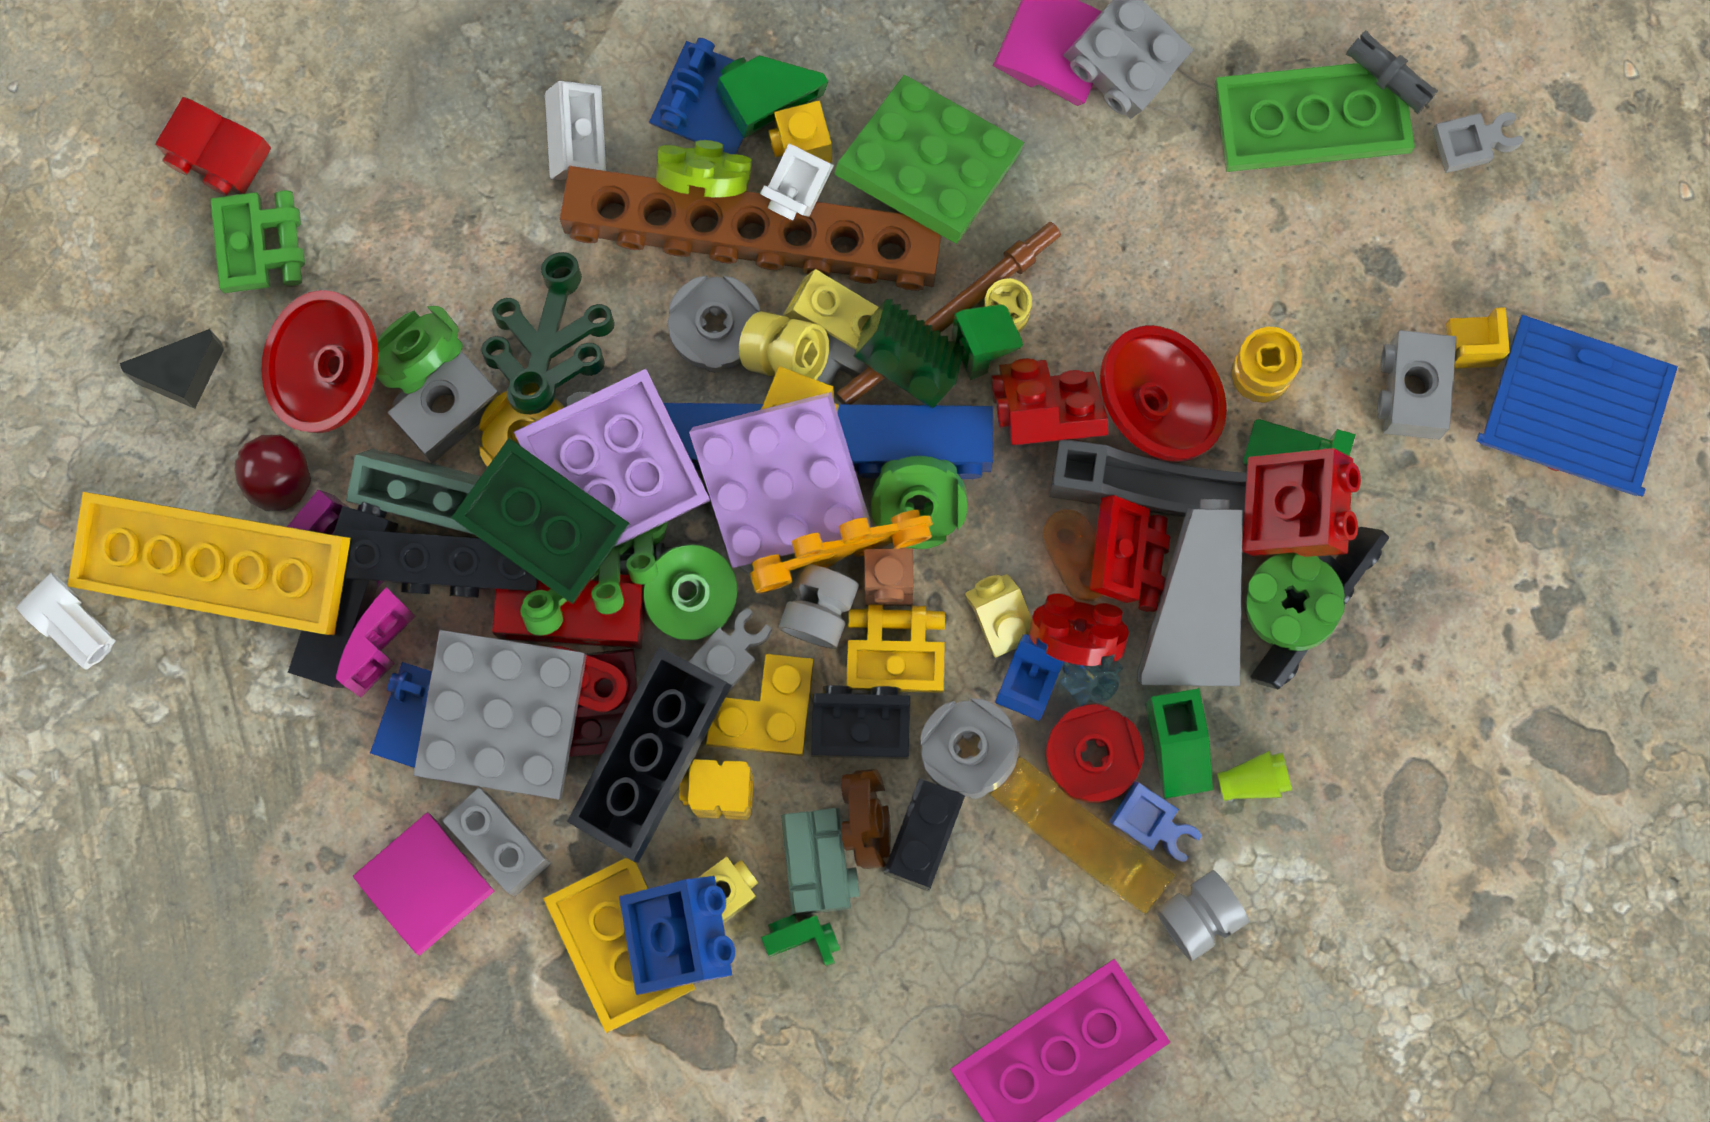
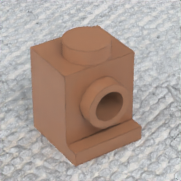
(889, 577)

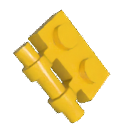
(900, 664)

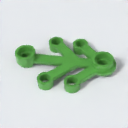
(542, 608)

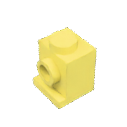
(740, 882)

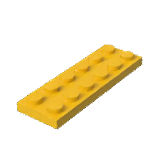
(209, 563)

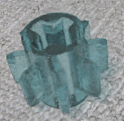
(1092, 682)

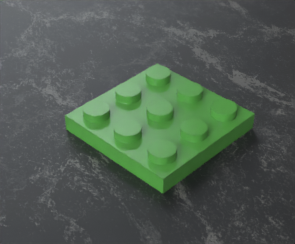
(929, 158)

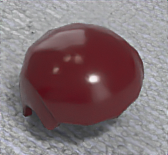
(272, 472)

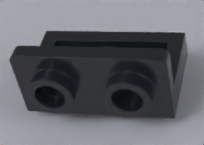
(860, 723)

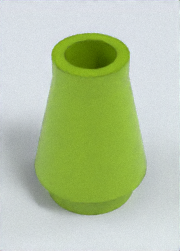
(1257, 778)

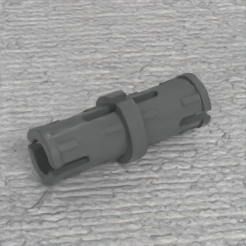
(1391, 72)

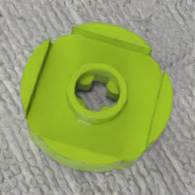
(703, 167)

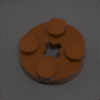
(869, 822)

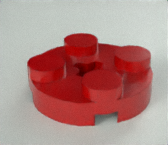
(1079, 630)
(1108, 730)

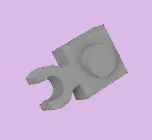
(1470, 142)
(728, 655)

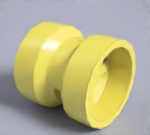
(1014, 296)

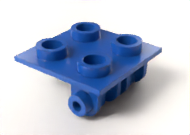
(690, 98)
(403, 716)

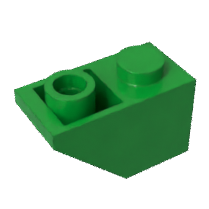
(1180, 742)

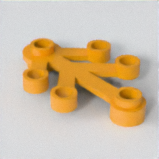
(905, 531)

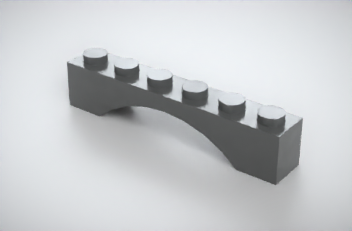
(1096, 471)

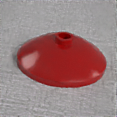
(319, 361)
(1163, 393)

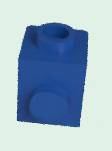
(1029, 679)

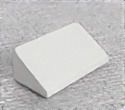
(574, 128)

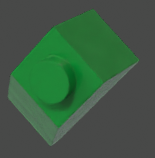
(763, 86)

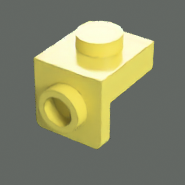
(1000, 612)

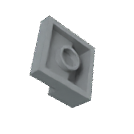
(1128, 55)

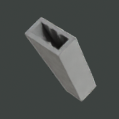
(1199, 611)

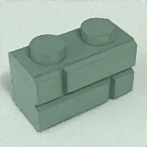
(817, 862)

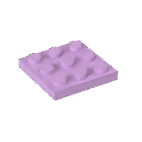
(621, 453)
(778, 477)

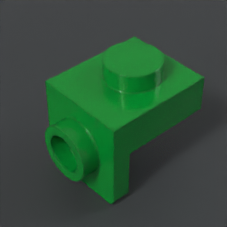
(790, 933)

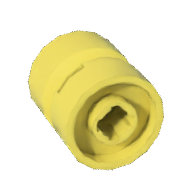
(777, 341)

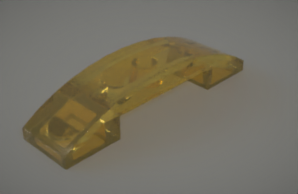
(1083, 837)

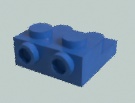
(677, 934)

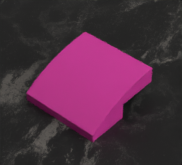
(1038, 41)
(363, 656)
(423, 883)

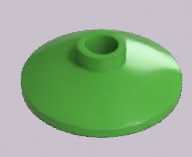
(707, 605)

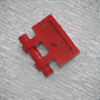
(1129, 553)

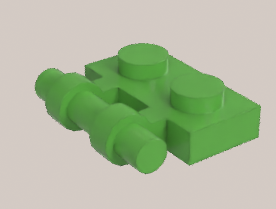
(241, 241)

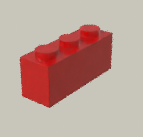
(581, 620)

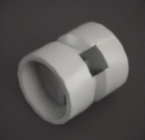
(818, 606)
(1202, 915)

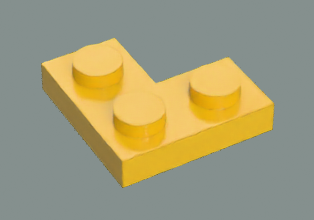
(777, 720)

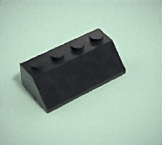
(649, 754)

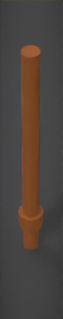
(1016, 259)

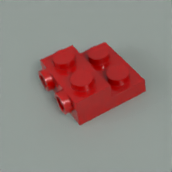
(1047, 406)
(1300, 503)

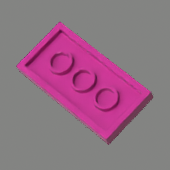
(1062, 1051)

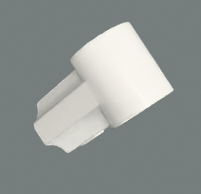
(59, 613)

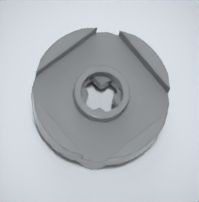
(687, 323)
(965, 720)

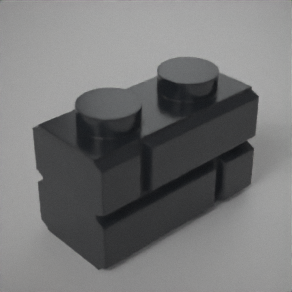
(924, 834)

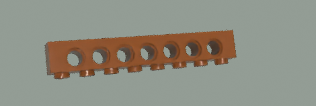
(592, 189)

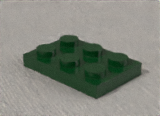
(540, 520)

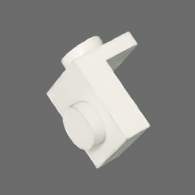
(796, 183)

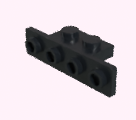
(1363, 552)
(432, 560)

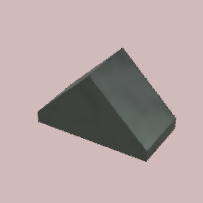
(178, 368)

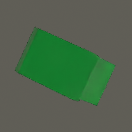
(985, 336)

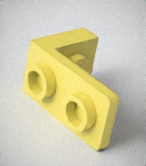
(831, 306)

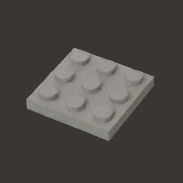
(500, 714)

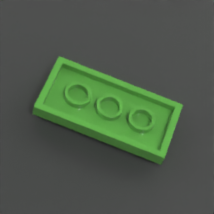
(1309, 117)

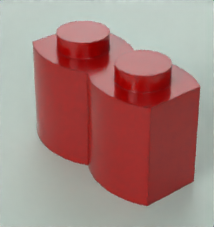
(212, 147)

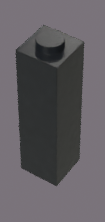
(319, 654)

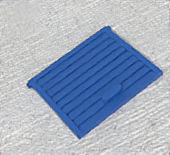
(1579, 405)

